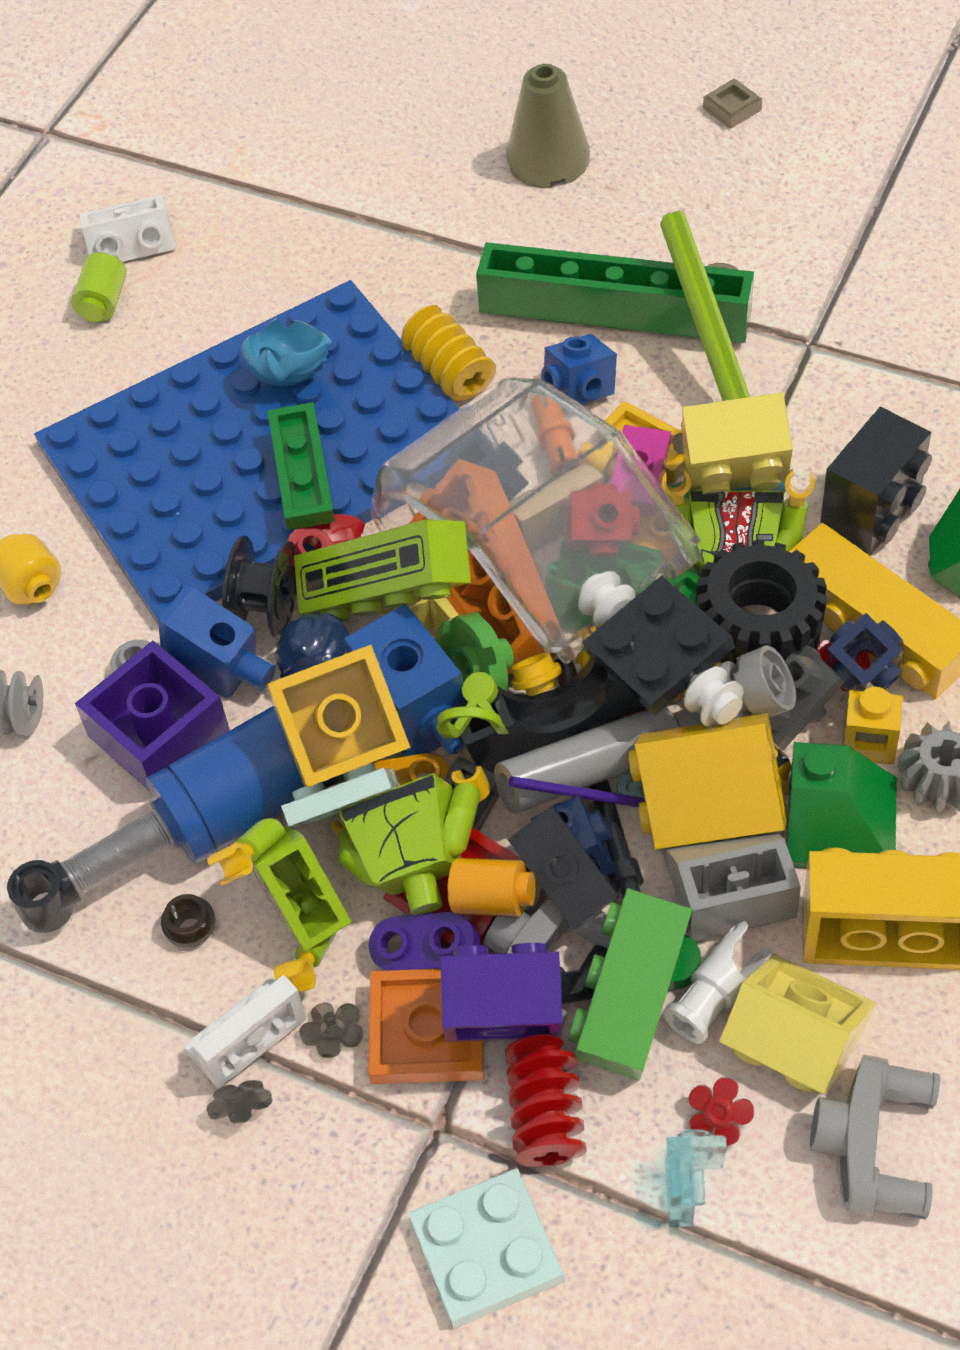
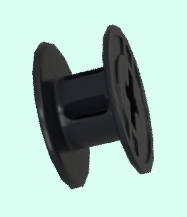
(261, 585)

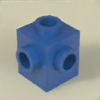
(581, 368)

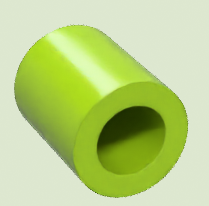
(99, 287)

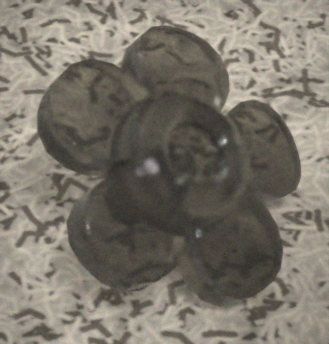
(332, 1029)
(239, 1101)

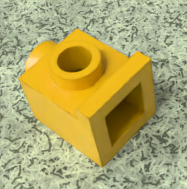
(873, 713)

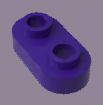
(419, 939)

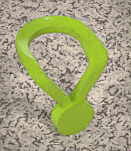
(479, 692)

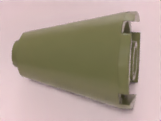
(547, 131)

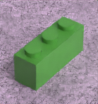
(630, 983)

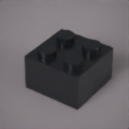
(876, 480)

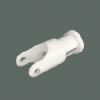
(712, 988)

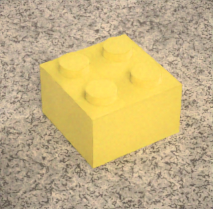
(737, 443)

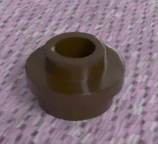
(183, 908)

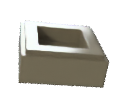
(732, 103)

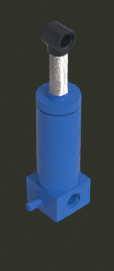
(243, 777)

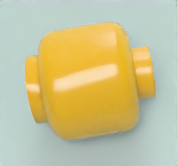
(27, 569)

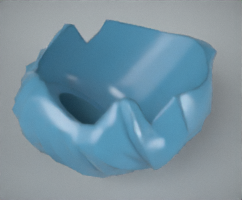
(285, 354)

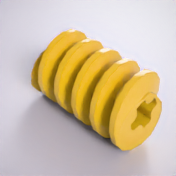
(447, 353)

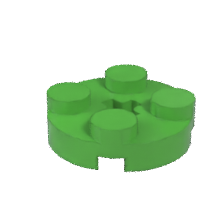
(475, 647)

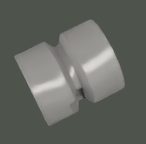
(765, 682)

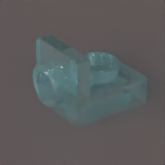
(684, 1174)

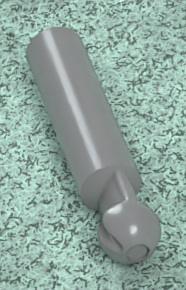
(583, 757)

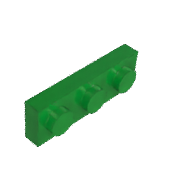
(300, 466)

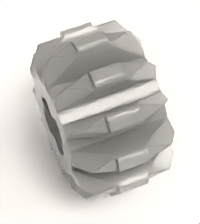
(932, 766)

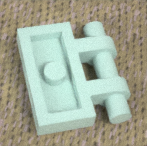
(322, 804)

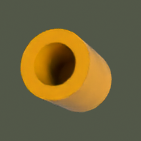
(490, 887)

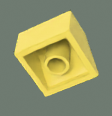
(796, 1024)

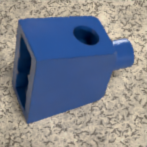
(213, 643)

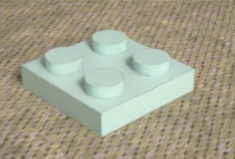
(486, 1248)

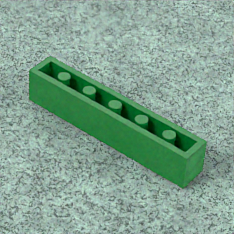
(604, 290)

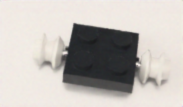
(660, 647)

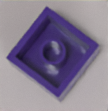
(151, 713)
(501, 993)

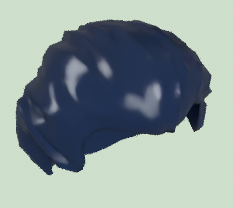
(310, 642)

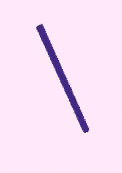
(572, 791)

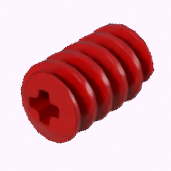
(542, 1101)

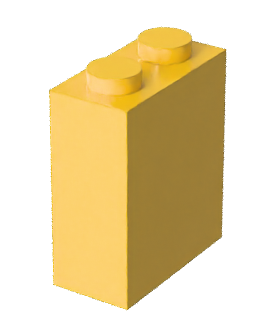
(709, 782)

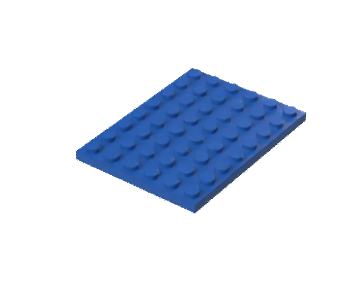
(190, 453)

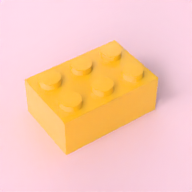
(882, 909)

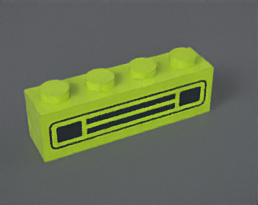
(383, 569)

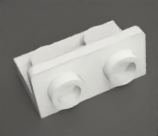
(129, 229)
(247, 1030)

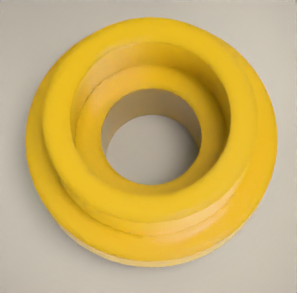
(535, 674)

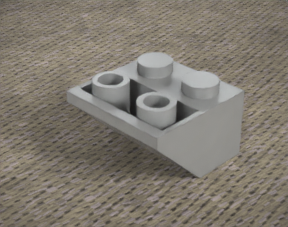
(734, 882)

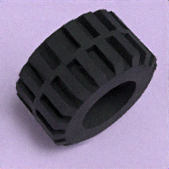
(769, 579)

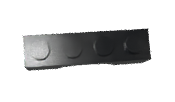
(548, 717)

